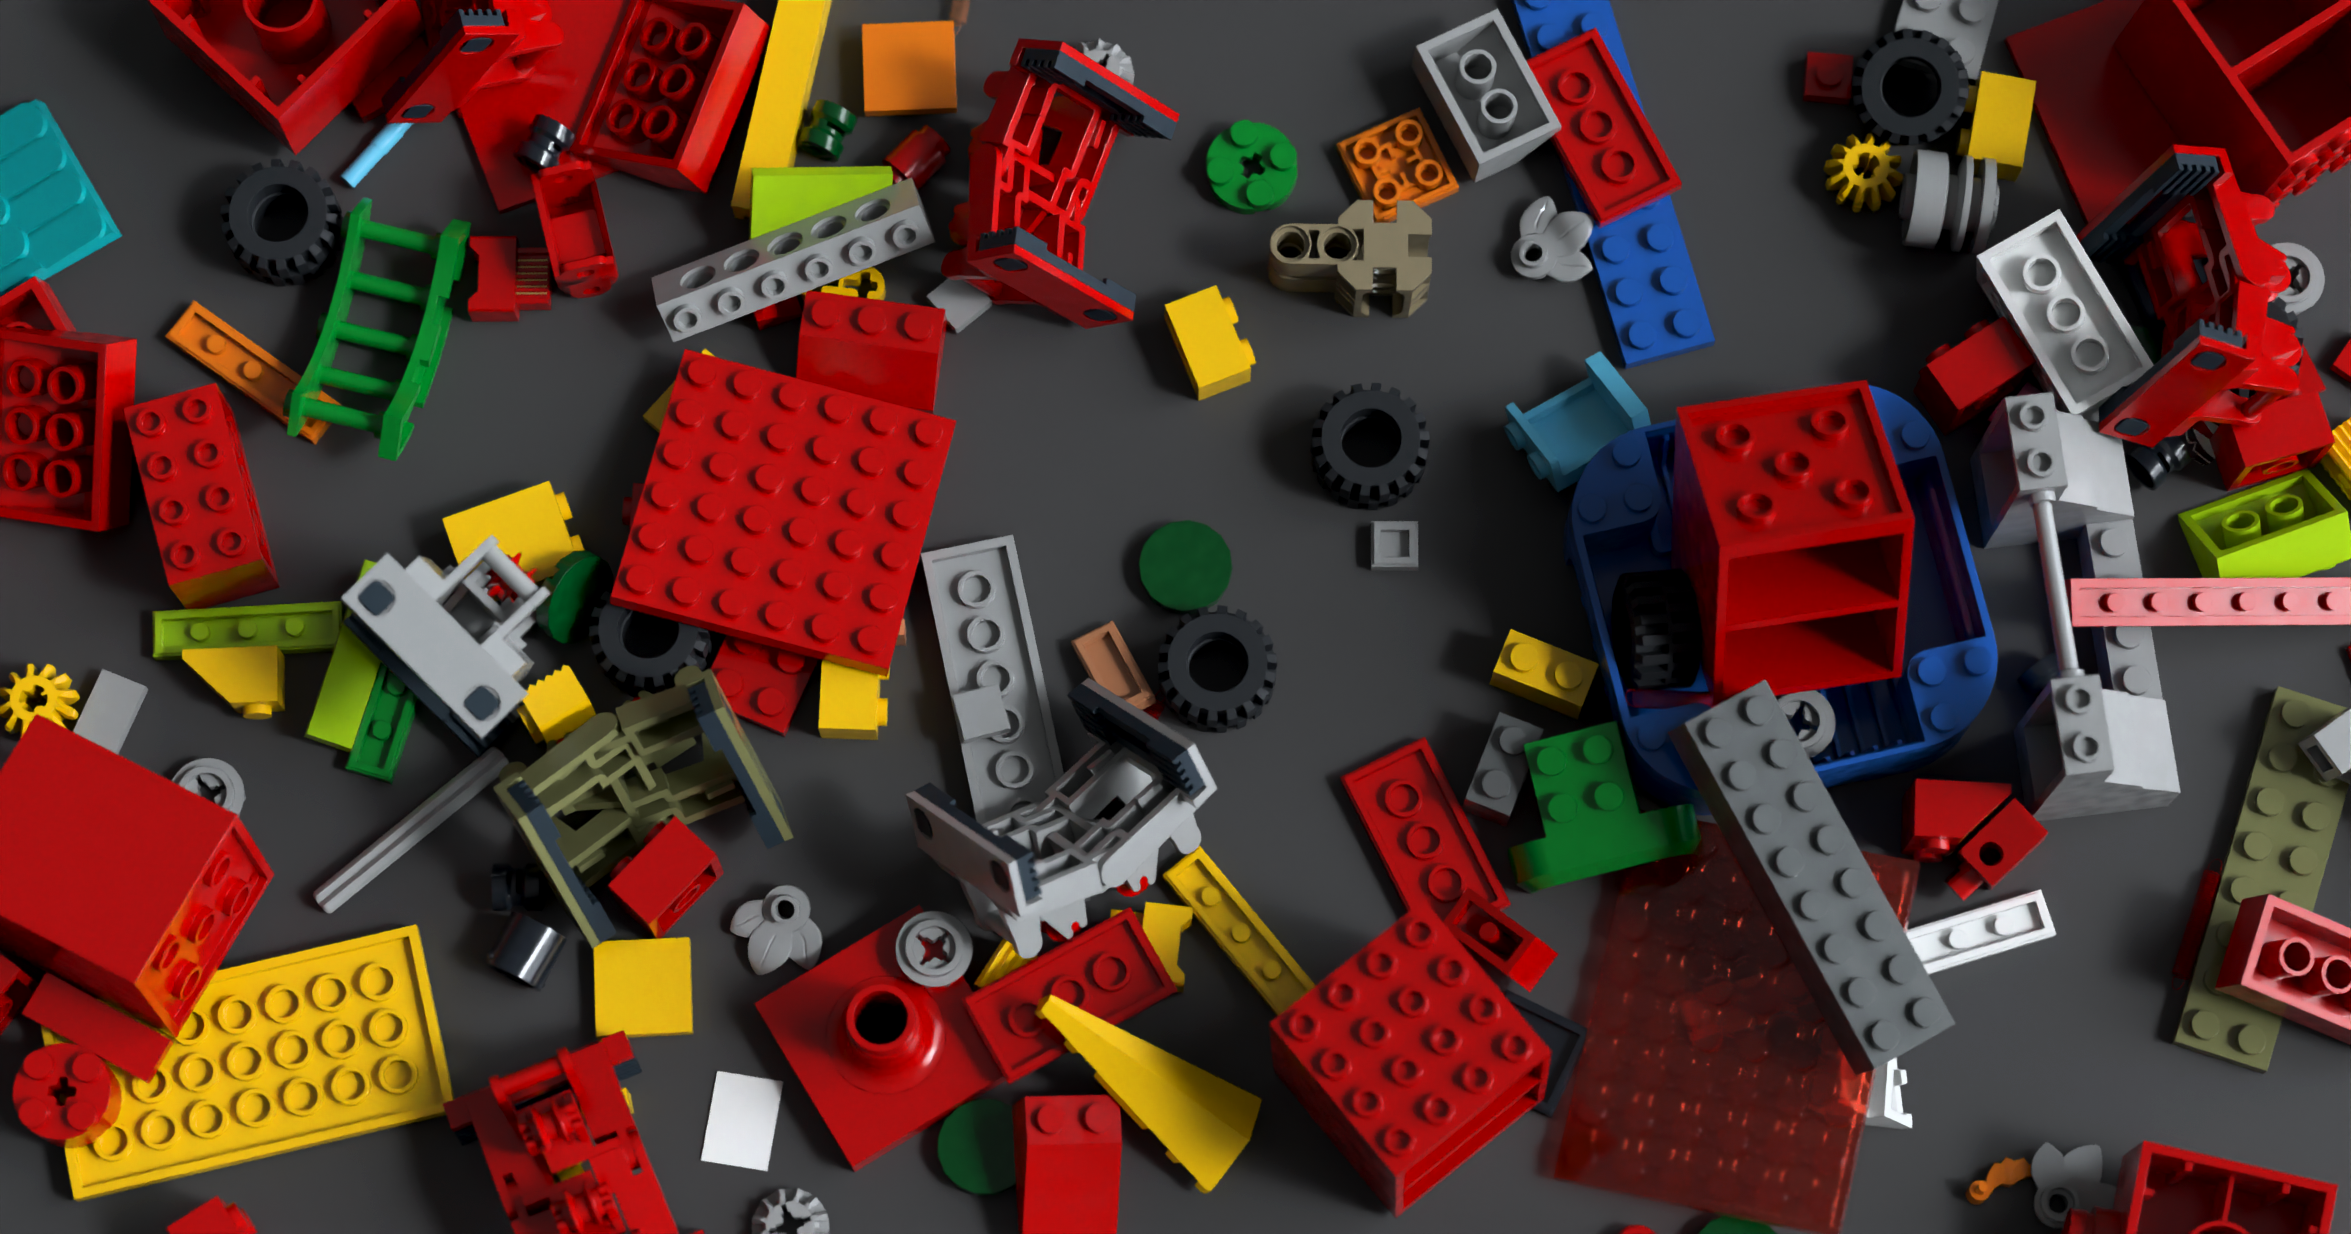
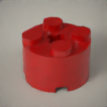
(82, 1117)

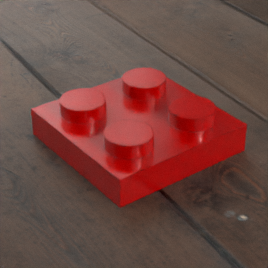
(763, 681)

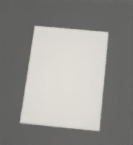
(742, 1120)

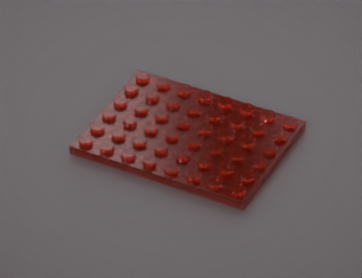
(1710, 1058)

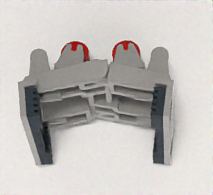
(1073, 849)

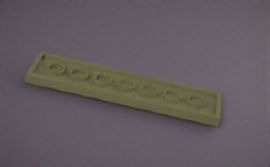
(2274, 850)

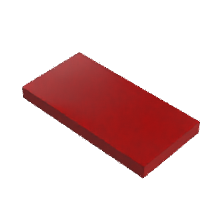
(1603, 130)
(1421, 830)
(1101, 971)

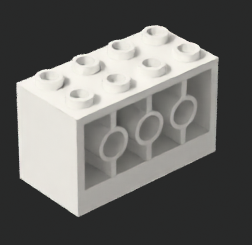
(2062, 315)

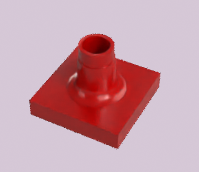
(871, 1091)

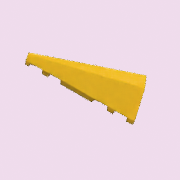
(1188, 1109)

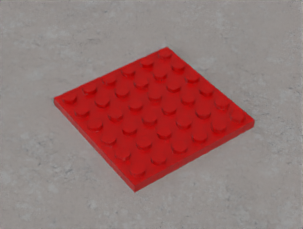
(784, 512)

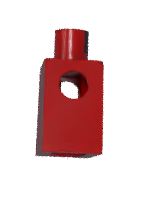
(2012, 834)

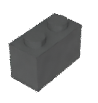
(1501, 770)

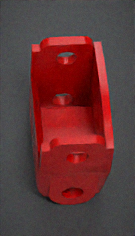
(575, 229)

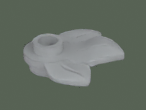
(1558, 238)
(777, 937)
(2070, 1177)

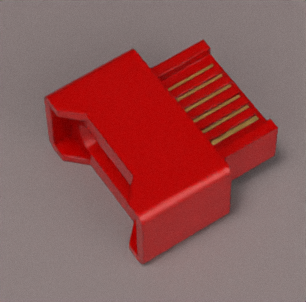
(509, 279)

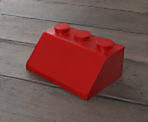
(872, 348)

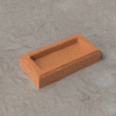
(1112, 665)

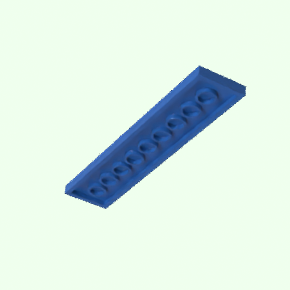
(1643, 255)

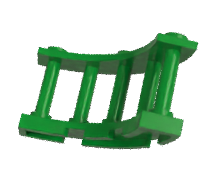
(421, 349)

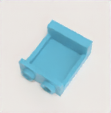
(1576, 423)

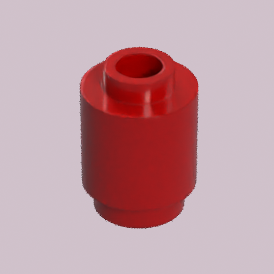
(917, 156)

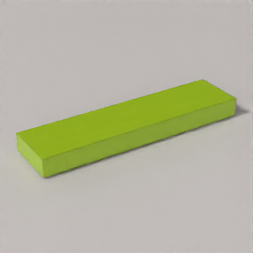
(289, 626)
(344, 687)

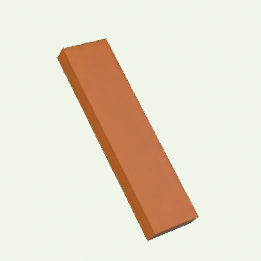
(241, 364)

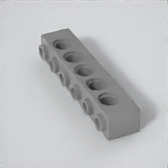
(792, 260)

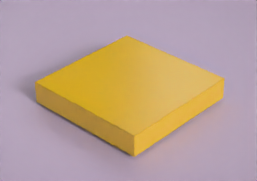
(643, 987)

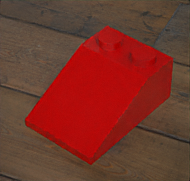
(1067, 1164)

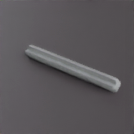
(410, 830)

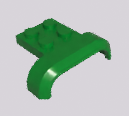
(1593, 813)

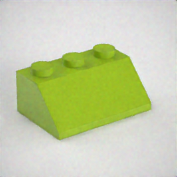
(2270, 531)

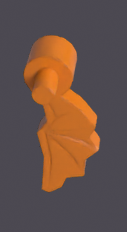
(2000, 1174)

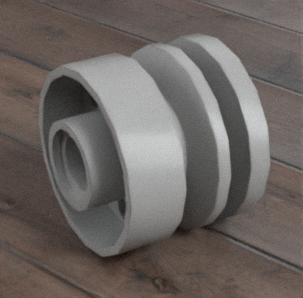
(1941, 200)

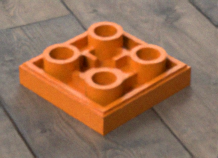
(909, 68)
(1397, 163)

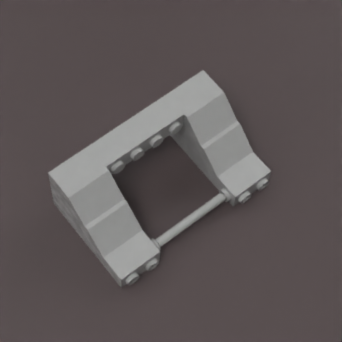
(2101, 736)

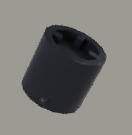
(525, 951)

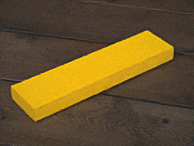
(1238, 931)

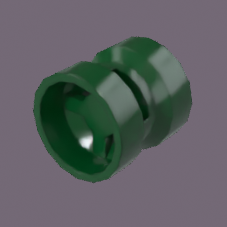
(827, 130)

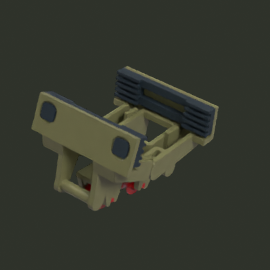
(588, 773)

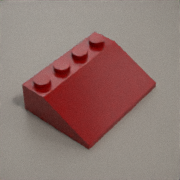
(672, 90)
(66, 427)

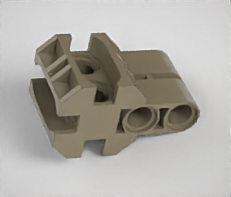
(1370, 259)

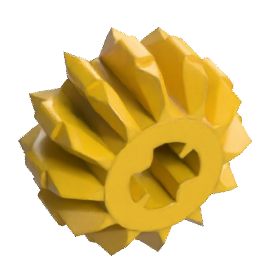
(1855, 187)
(33, 688)

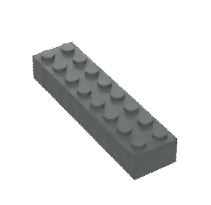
(1811, 878)

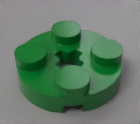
(1244, 142)

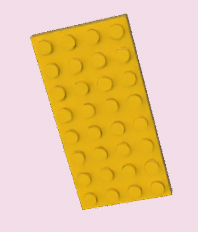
(277, 1065)

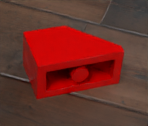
(1499, 939)

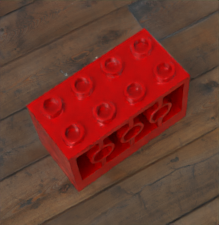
(201, 497)

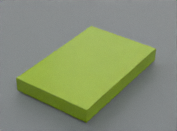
(796, 193)

